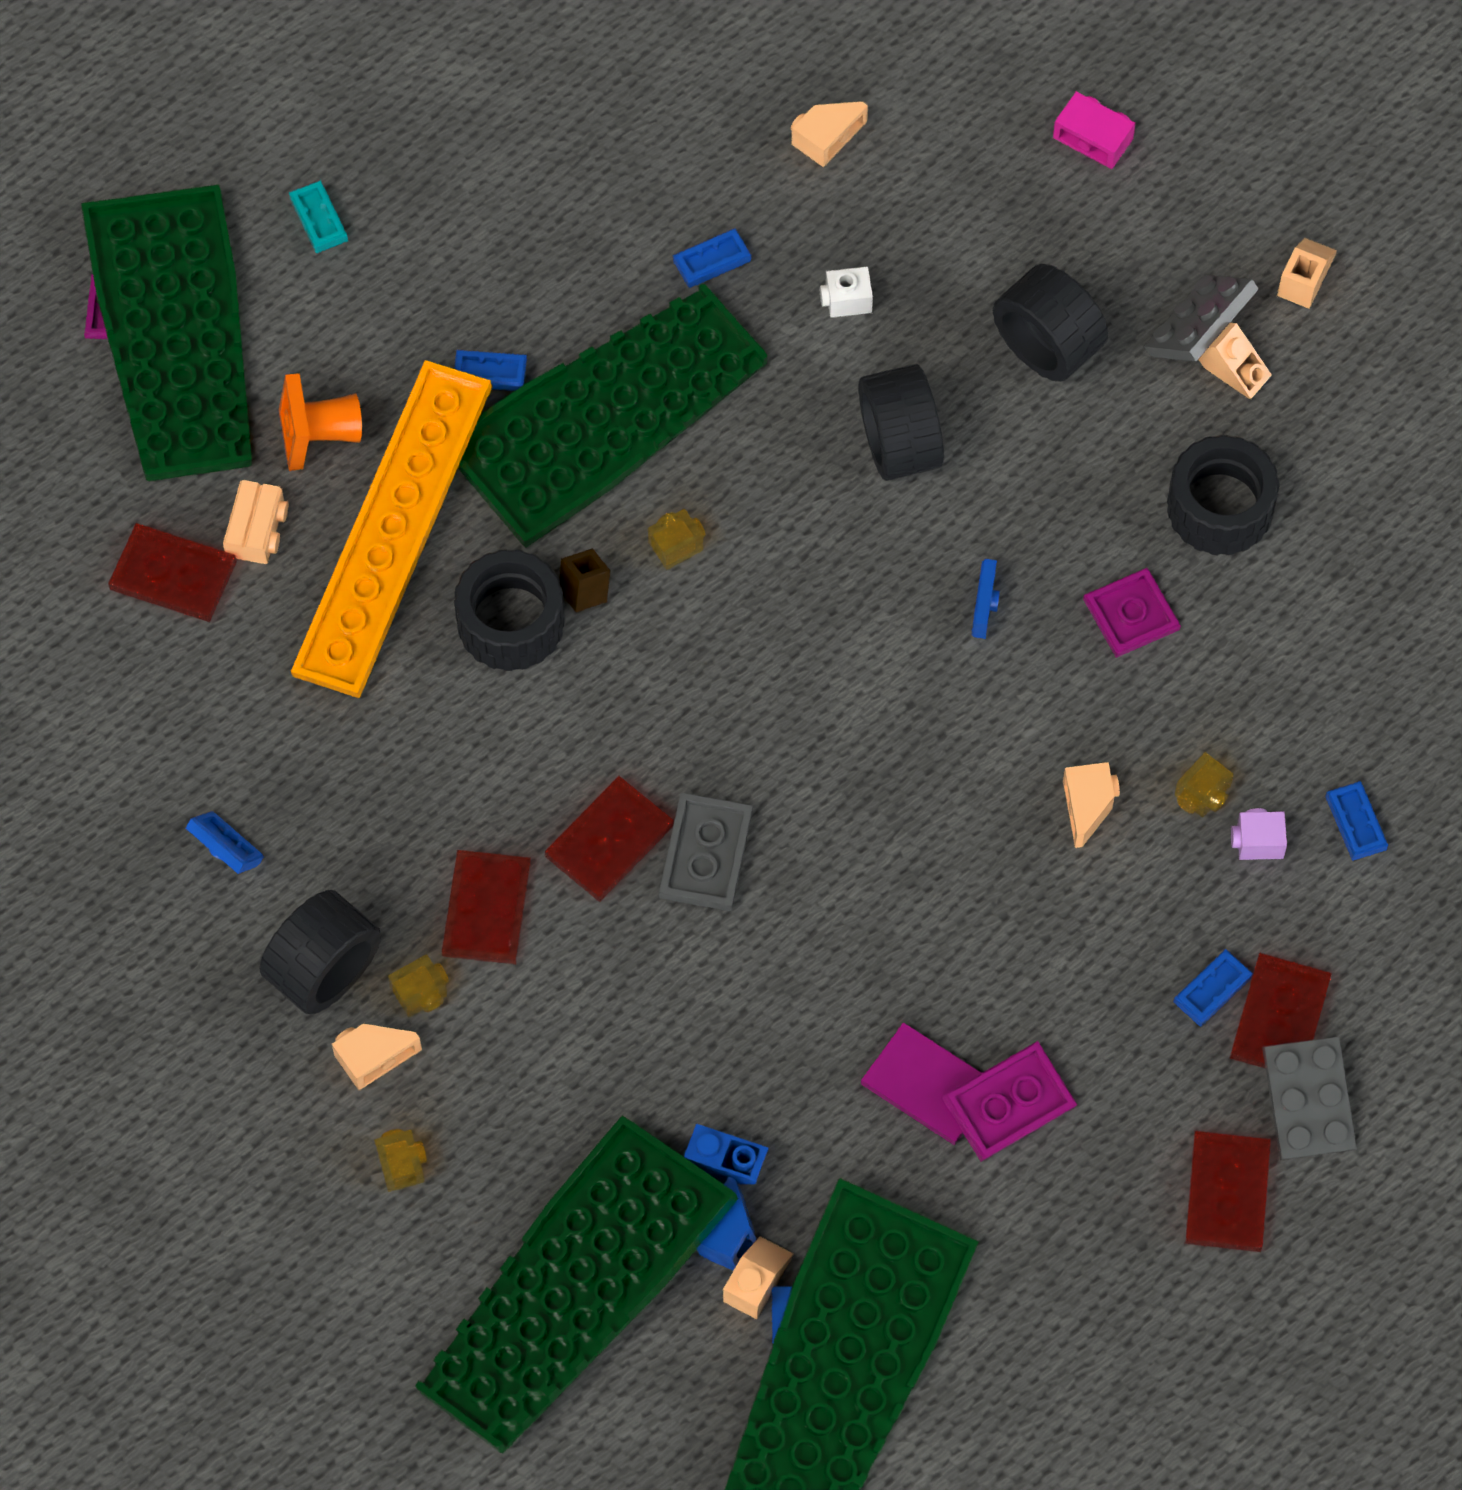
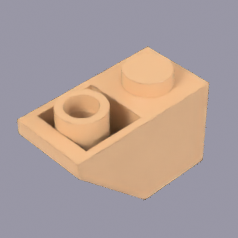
(1305, 272)
(1236, 361)

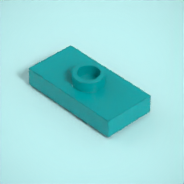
(318, 216)

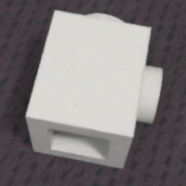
(847, 292)

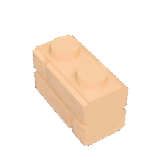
(254, 522)

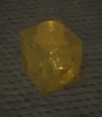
(676, 538)
(1204, 786)
(419, 985)
(400, 1159)

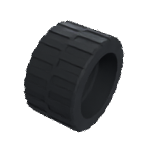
(1050, 322)
(901, 422)
(1214, 531)
(509, 648)
(320, 951)

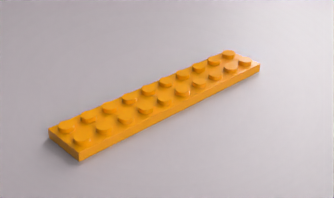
(391, 529)

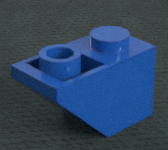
(725, 1155)
(731, 1235)

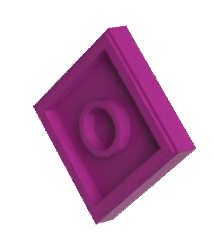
(1131, 612)

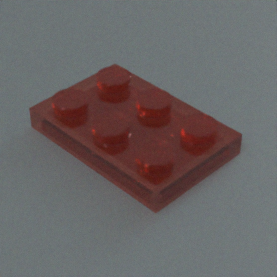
(172, 572)
(609, 838)
(486, 907)
(1279, 1007)
(1227, 1191)

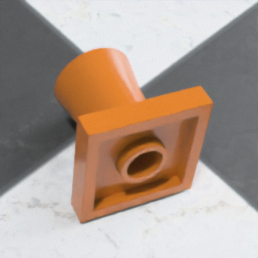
(315, 421)

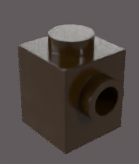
(584, 580)

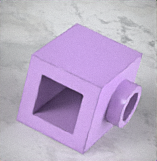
(1260, 835)

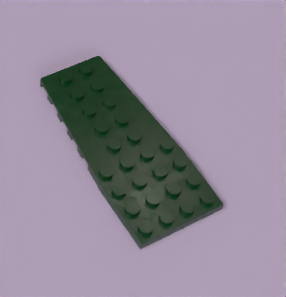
(173, 327)
(605, 414)
(575, 1282)
(849, 1343)

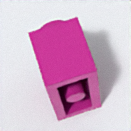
(1094, 129)

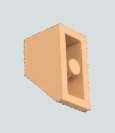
(827, 129)
(1089, 798)
(373, 1051)
(756, 1276)

